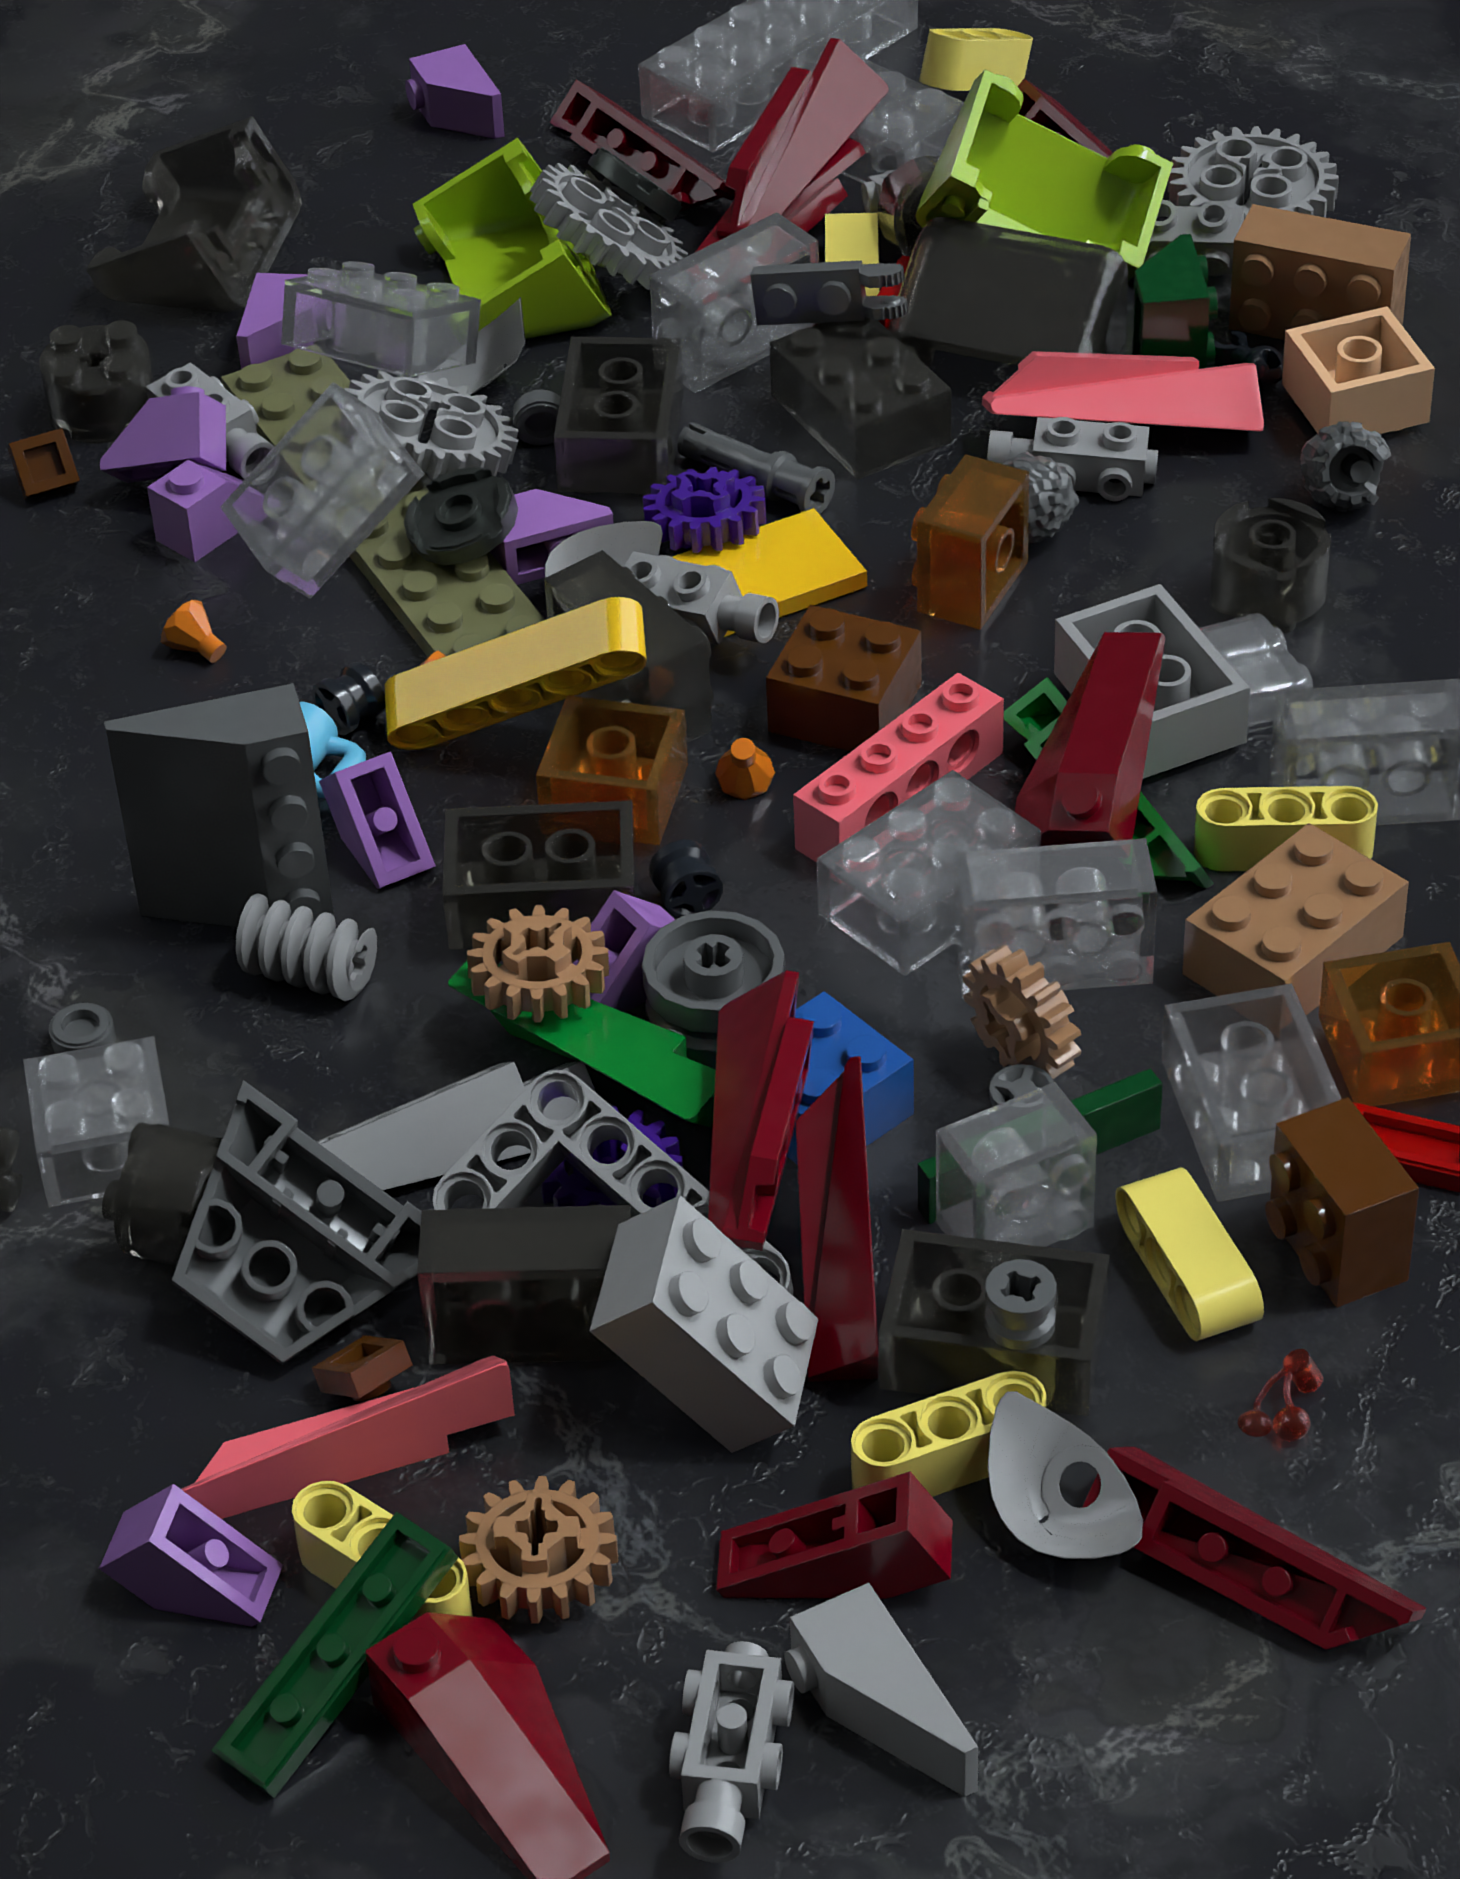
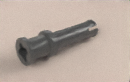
(776, 472)

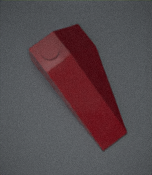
(1096, 755)
(491, 1737)

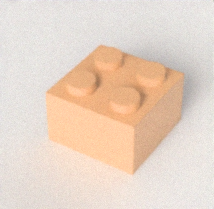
(1358, 372)

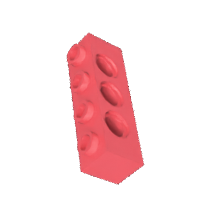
(943, 732)

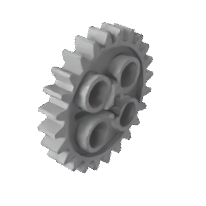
(1229, 172)
(605, 223)
(464, 428)

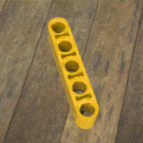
(515, 673)

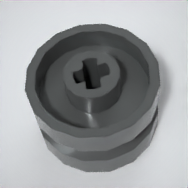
(700, 967)

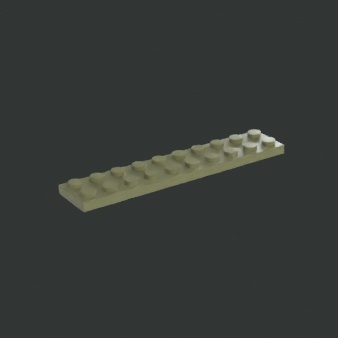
(436, 603)

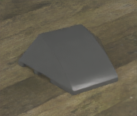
(291, 1234)

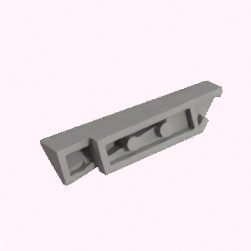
(438, 1128)

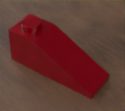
(872, 1534)

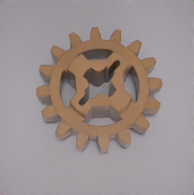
(538, 963)
(1021, 1012)
(565, 1533)

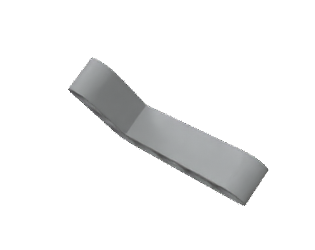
(575, 1141)

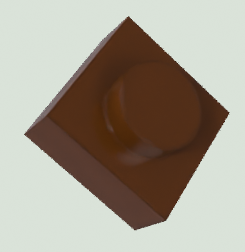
(43, 463)
(362, 1368)

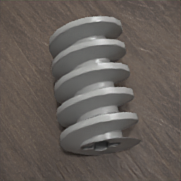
(304, 951)

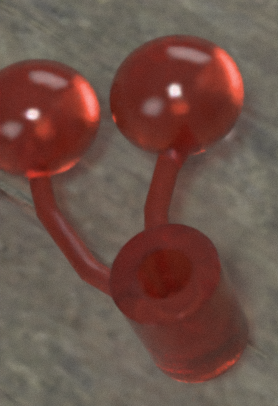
(1292, 1421)

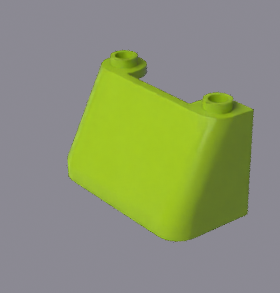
(1036, 181)
(505, 251)

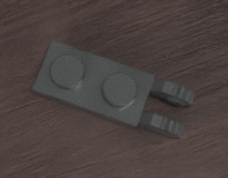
(825, 292)

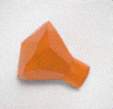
(191, 631)
(744, 770)

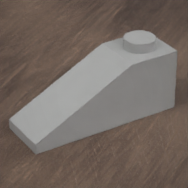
(878, 1686)

